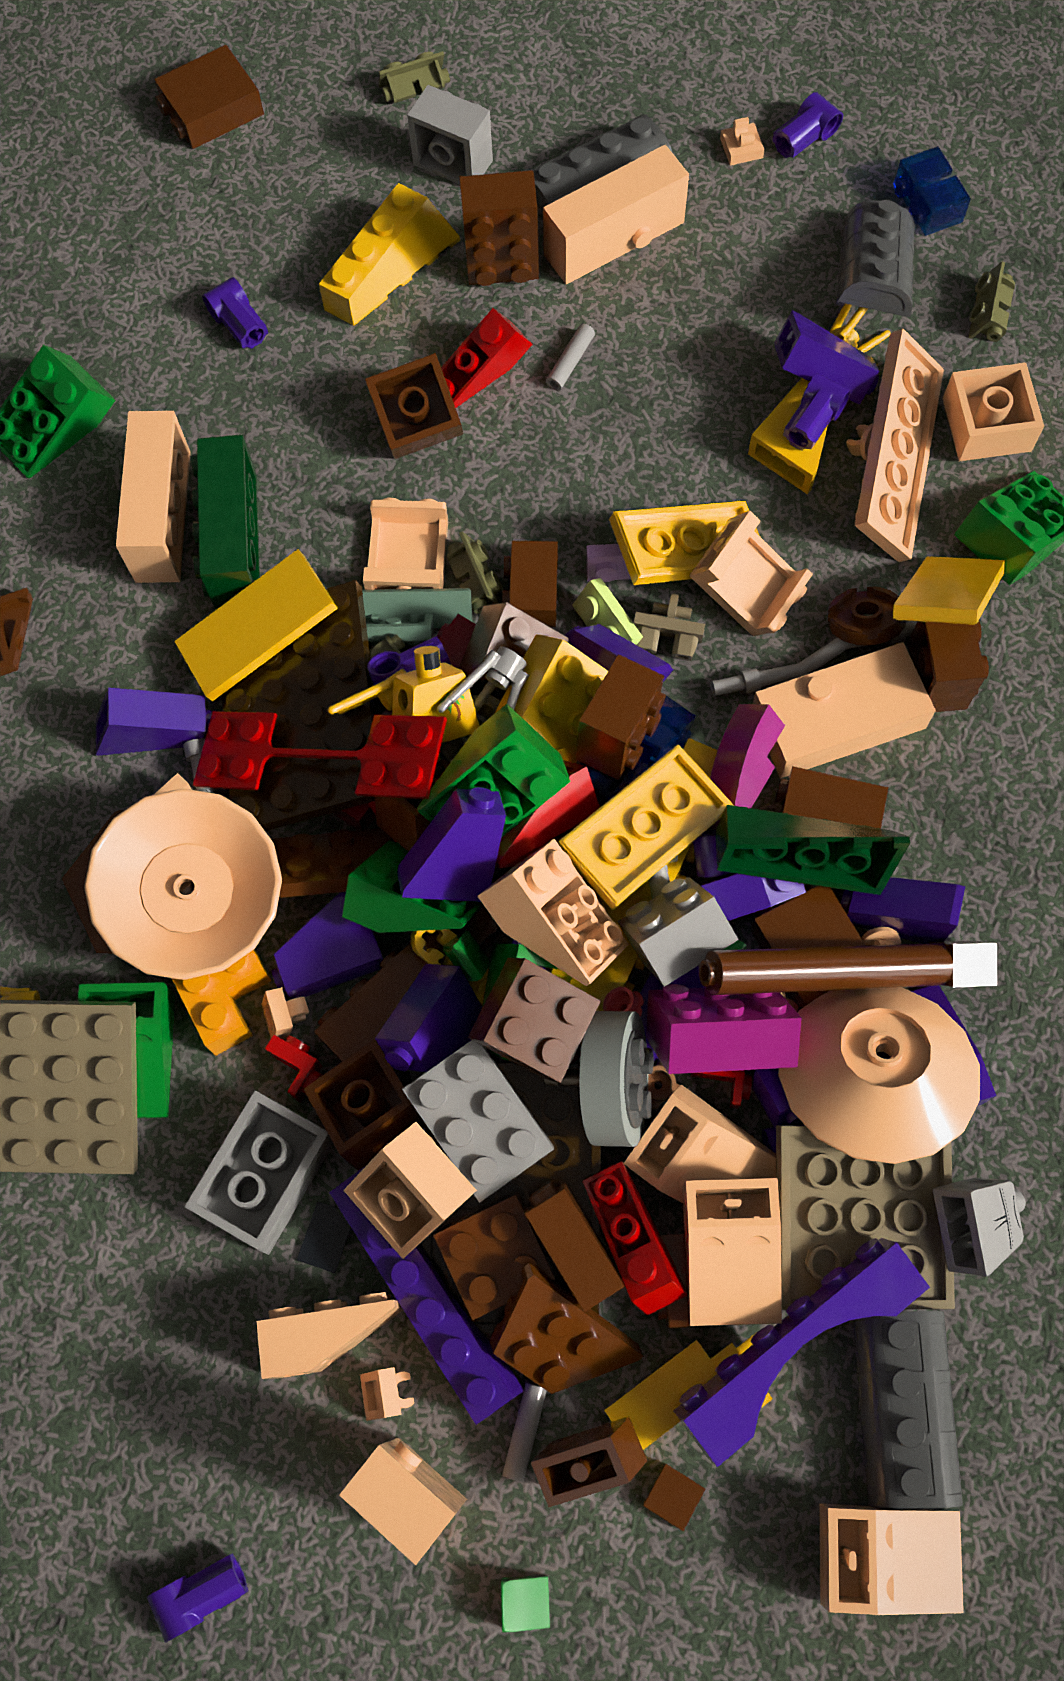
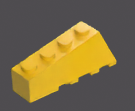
(385, 254)

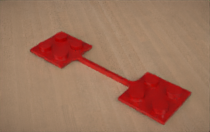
(394, 762)

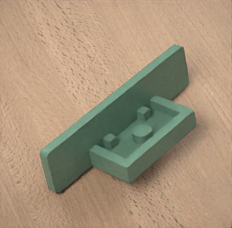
(412, 612)

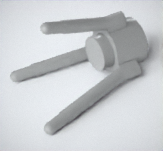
(503, 669)

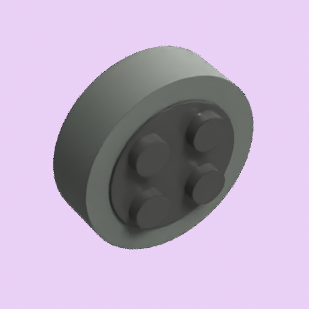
(613, 1079)

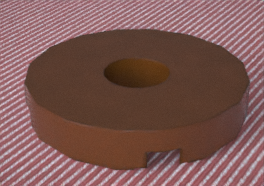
(850, 626)

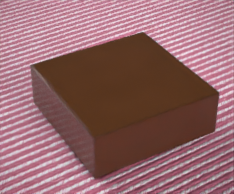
(674, 1497)

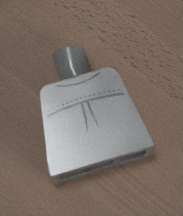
(979, 1223)

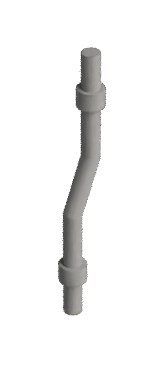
(752, 679)

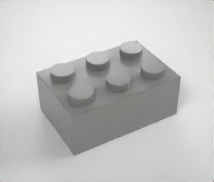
(478, 1119)
(260, 1172)

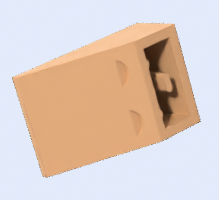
(555, 914)
(697, 1143)
(733, 1251)
(312, 1341)
(890, 1560)

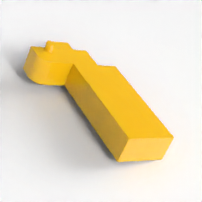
(655, 1398)

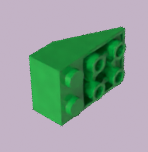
(50, 410)
(1016, 525)
(504, 758)
(376, 899)
(153, 1038)

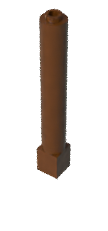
(849, 967)

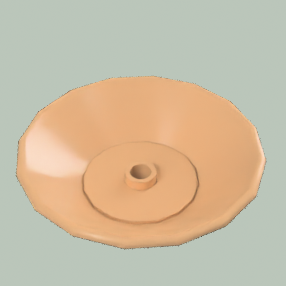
(157, 848)
(874, 1104)

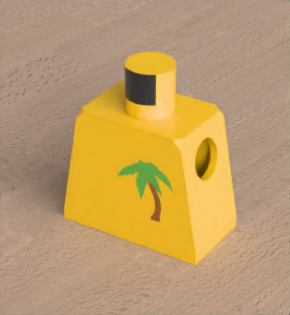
(427, 687)

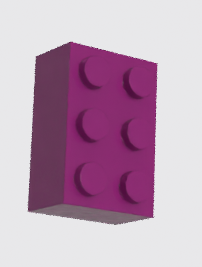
(721, 1032)

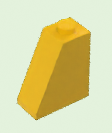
(774, 449)

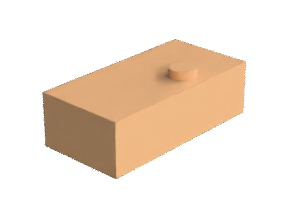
(615, 214)
(153, 497)
(847, 708)
(403, 1498)

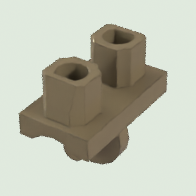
(686, 633)

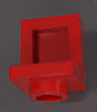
(294, 1054)
(740, 1084)

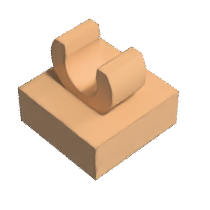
(742, 142)
(282, 1013)
(381, 1393)

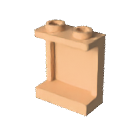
(407, 545)
(749, 577)

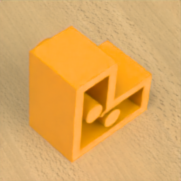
(213, 1004)

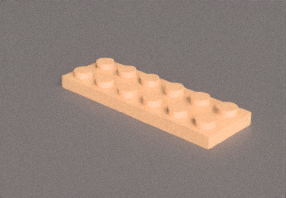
(899, 446)

